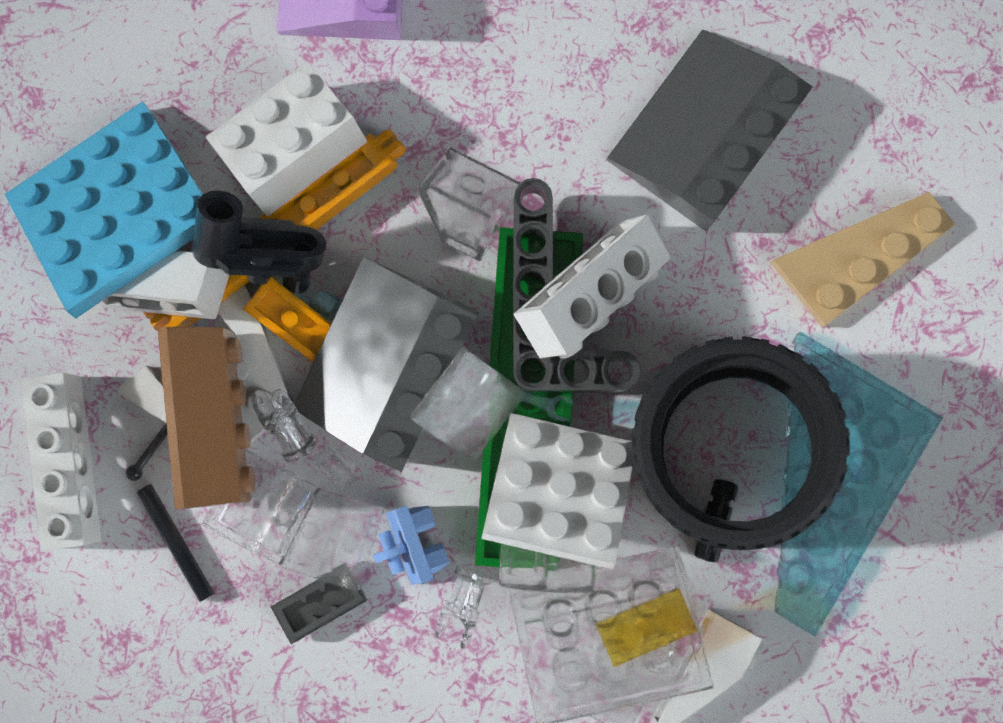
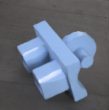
(417, 561)

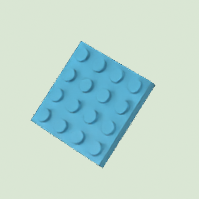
(108, 209)

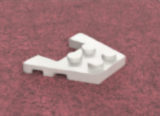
(257, 369)

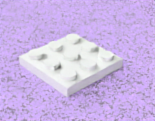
(560, 491)

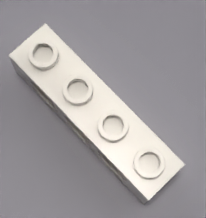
(593, 288)
(60, 461)

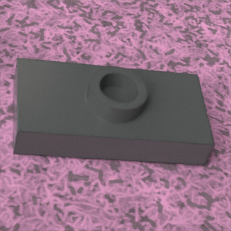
(314, 607)

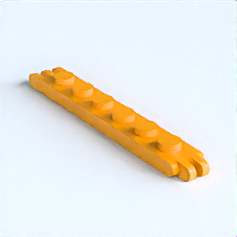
(320, 201)

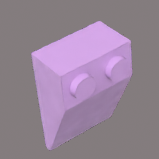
(341, 18)

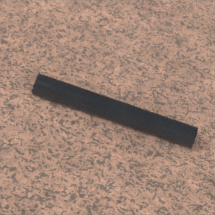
(175, 543)

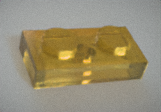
(646, 627)

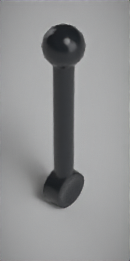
(134, 472)

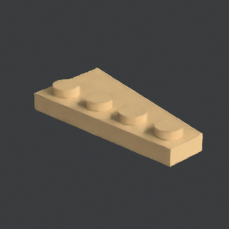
(853, 261)

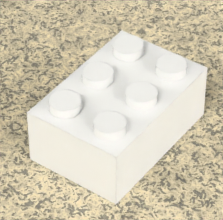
(287, 138)

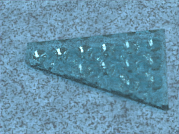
(885, 444)

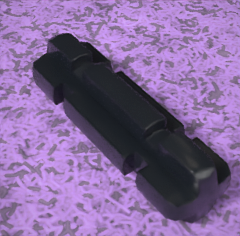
(723, 493)

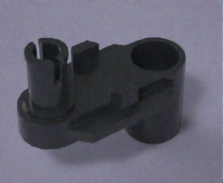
(254, 245)

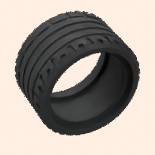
(766, 364)

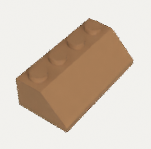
(205, 416)

